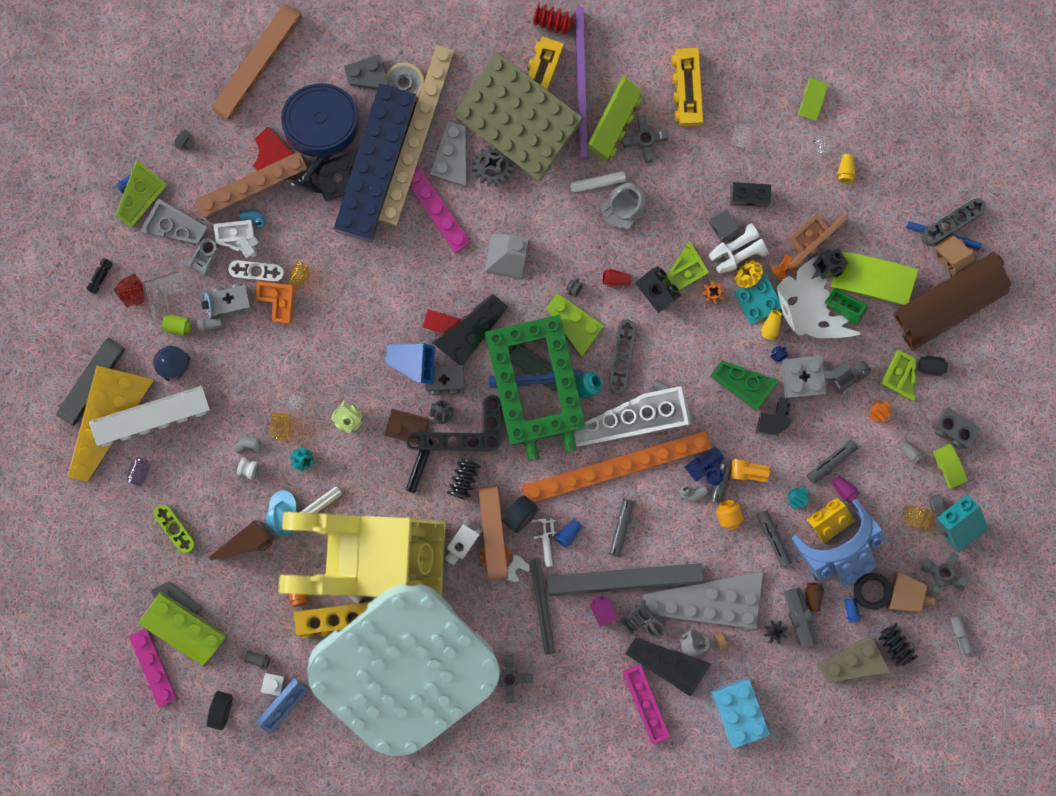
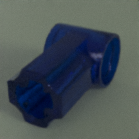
(699, 466)

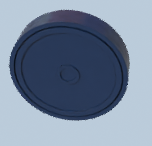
(320, 120)

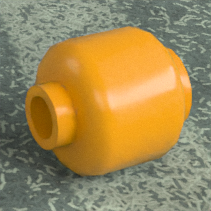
(729, 514)

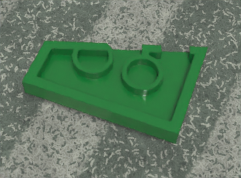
(744, 384)

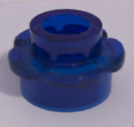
(779, 354)
(711, 472)

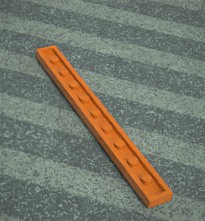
(617, 467)

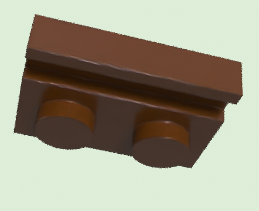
(402, 424)

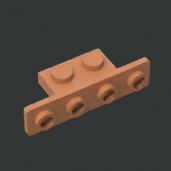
(811, 235)

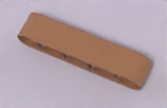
(493, 533)

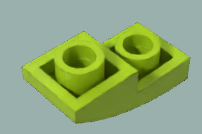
(813, 98)
(950, 465)

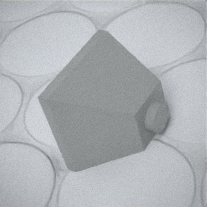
(507, 255)

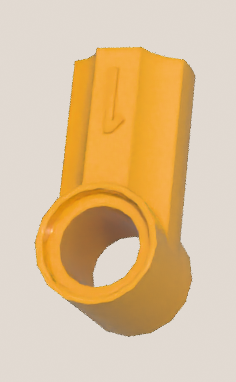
(746, 471)

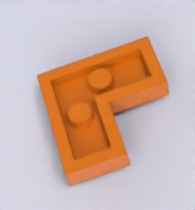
(282, 297)

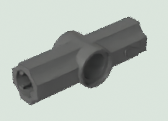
(800, 617)

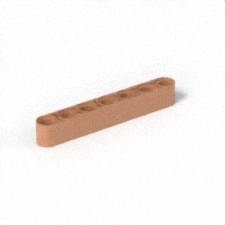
(257, 62)

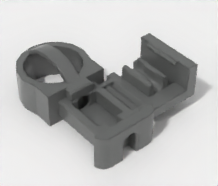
(848, 376)
(939, 509)
(639, 616)

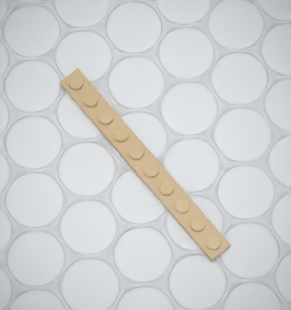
(416, 135)

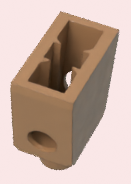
(909, 594)

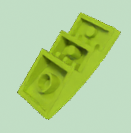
(876, 279)

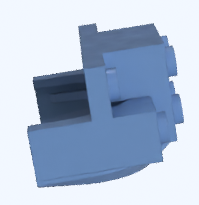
(848, 560)

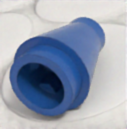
(568, 534)

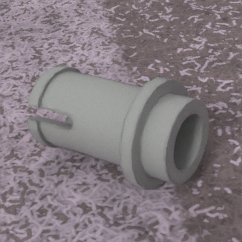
(209, 324)
(910, 451)

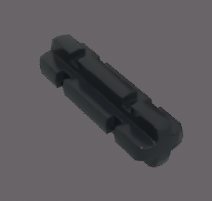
(99, 276)

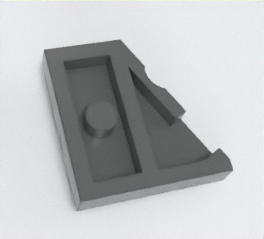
(367, 73)

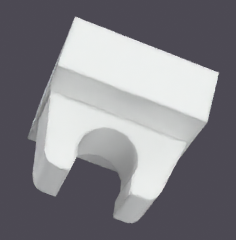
(246, 246)

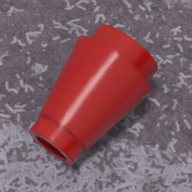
(615, 278)

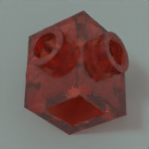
(130, 291)

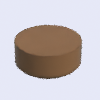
(720, 641)

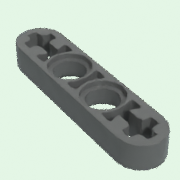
(952, 220)
(622, 356)

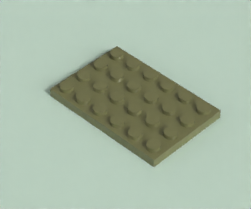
(519, 116)

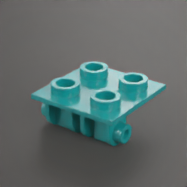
(758, 300)

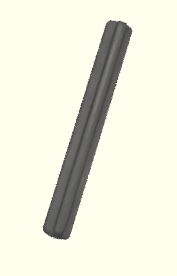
(542, 606)

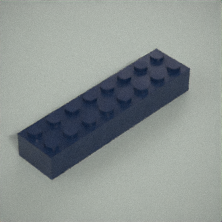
(375, 162)

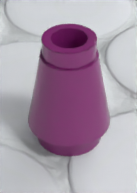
(845, 489)

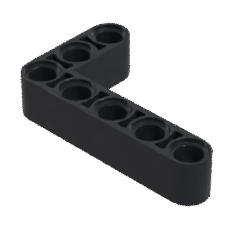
(463, 437)

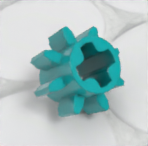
(302, 459)
(798, 497)

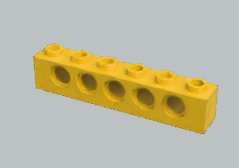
(303, 619)

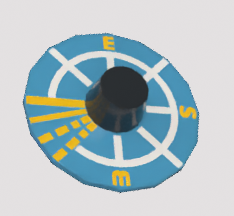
(206, 304)

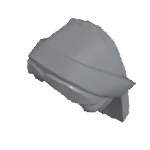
(624, 206)

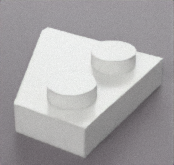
(229, 232)

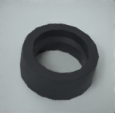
(887, 591)
(219, 710)

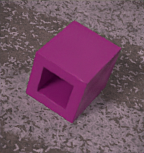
(602, 610)

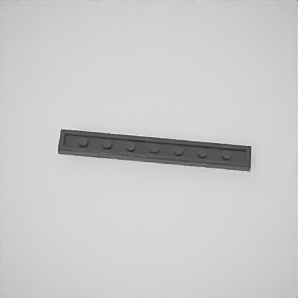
(625, 579)

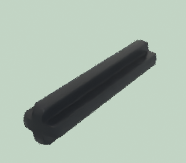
(418, 470)

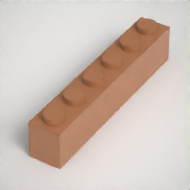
(251, 185)

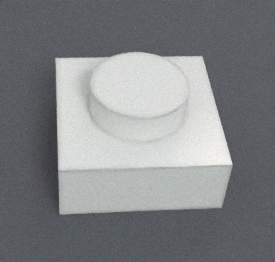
(272, 684)

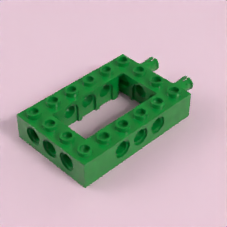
(560, 424)

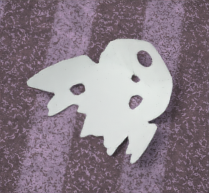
(811, 305)

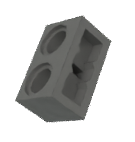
(957, 424)

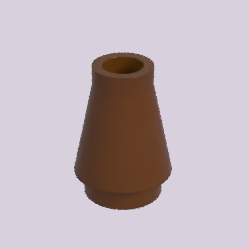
(814, 596)

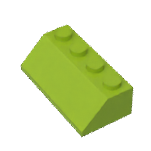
(614, 120)
(181, 628)

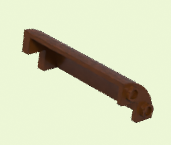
(953, 301)

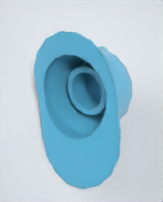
(280, 502)

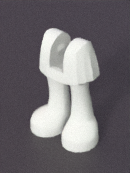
(732, 260)

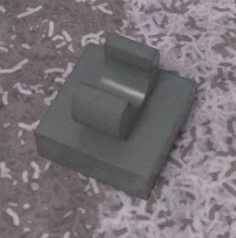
(182, 139)

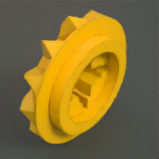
(747, 281)

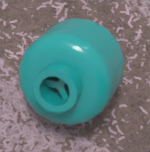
(588, 384)

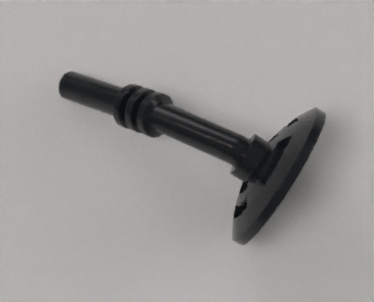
(305, 181)

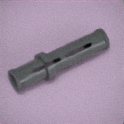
(830, 463)
(621, 527)
(770, 531)

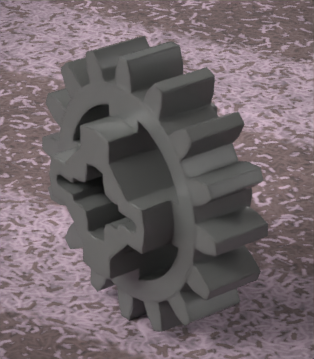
(491, 173)

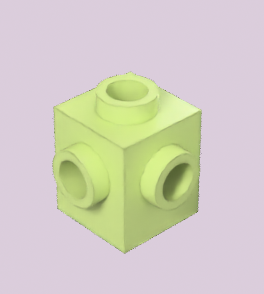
(347, 417)

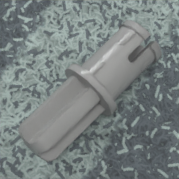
(961, 635)

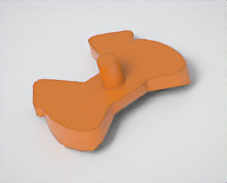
(779, 271)

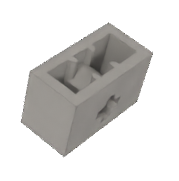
(239, 304)

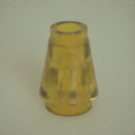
(298, 274)

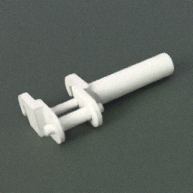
(545, 540)

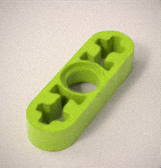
(170, 514)

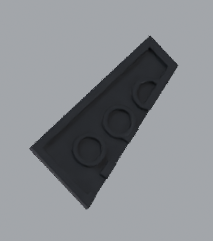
(467, 334)
(674, 667)

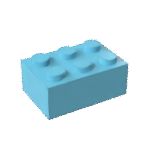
(740, 713)

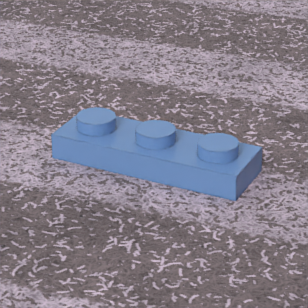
(282, 705)

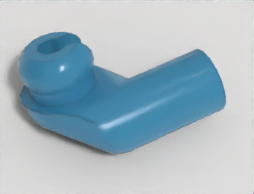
(258, 219)

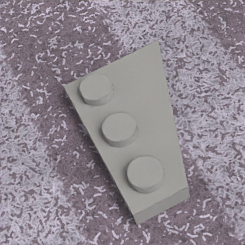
(173, 223)

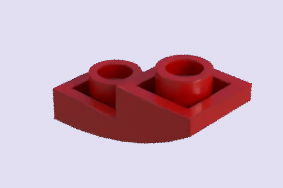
(439, 321)

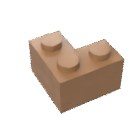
(954, 254)

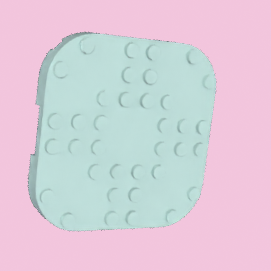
(403, 670)

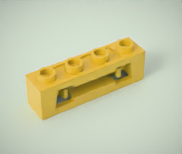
(549, 47)
(685, 57)

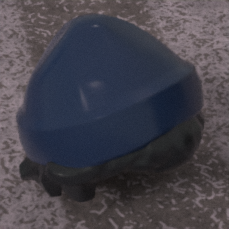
(171, 362)

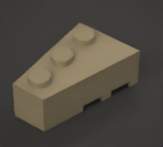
(853, 662)

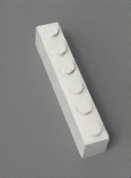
(148, 416)

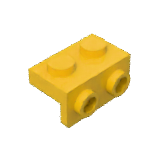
(831, 520)

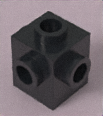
(830, 264)

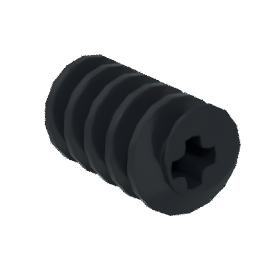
(463, 479)
(897, 646)

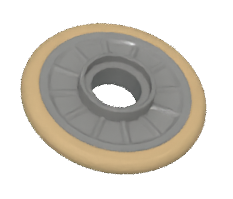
(407, 71)

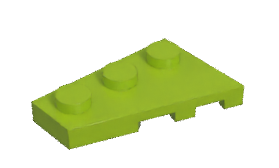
(139, 194)
(577, 325)

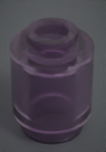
(138, 471)

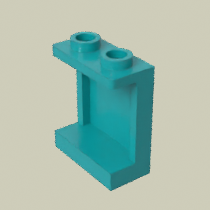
(963, 523)

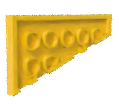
(109, 393)

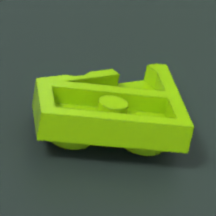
(687, 268)
(901, 375)

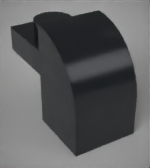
(777, 423)

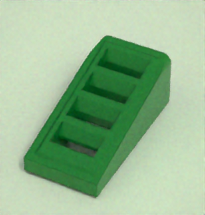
(855, 305)

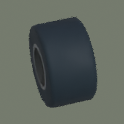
(520, 514)

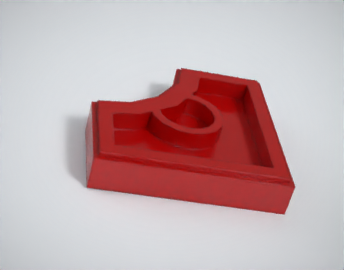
(270, 149)

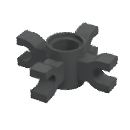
(636, 140)
(958, 582)
(523, 678)

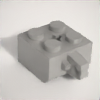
(816, 377)

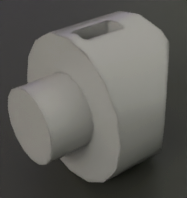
(694, 643)

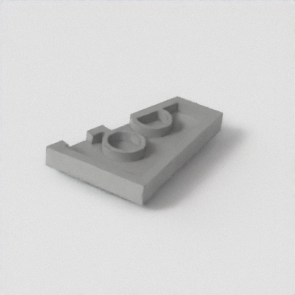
(451, 155)

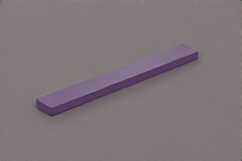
(581, 83)

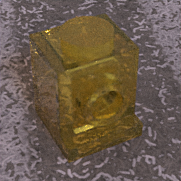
(286, 420)

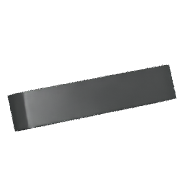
(76, 401)

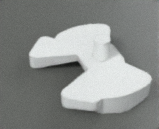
(517, 562)

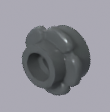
(574, 287)

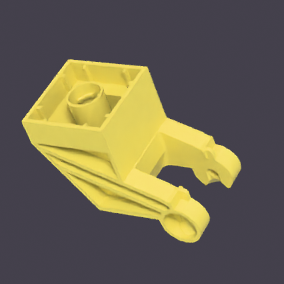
(370, 554)

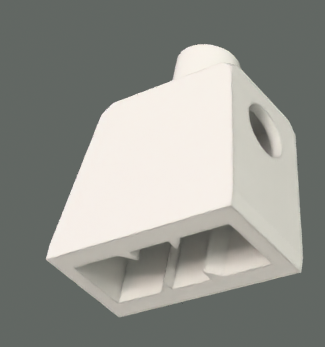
(467, 536)

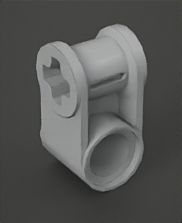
(204, 258)

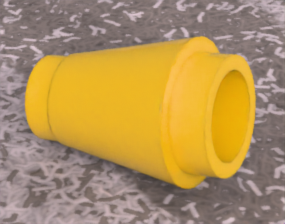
(846, 169)
(771, 327)

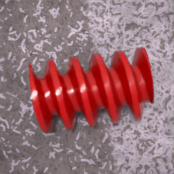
(553, 19)

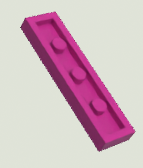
(153, 667)
(646, 704)

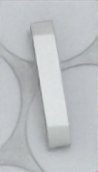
(241, 275)

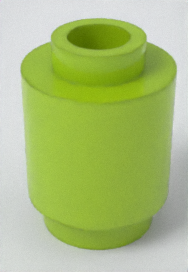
(176, 325)

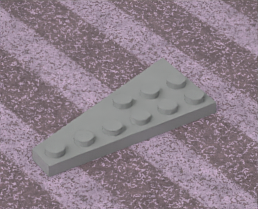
(721, 601)

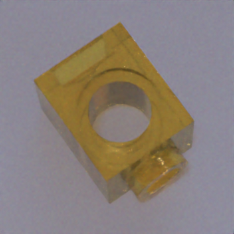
(918, 517)

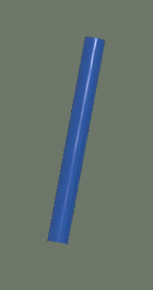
(921, 228)

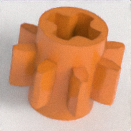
(712, 286)
(880, 411)

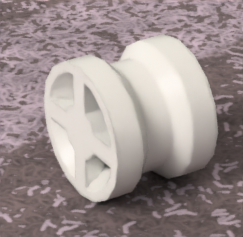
(247, 468)

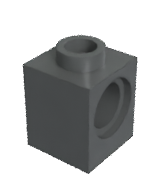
(724, 226)

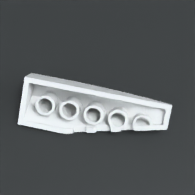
(640, 416)

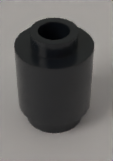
(932, 365)

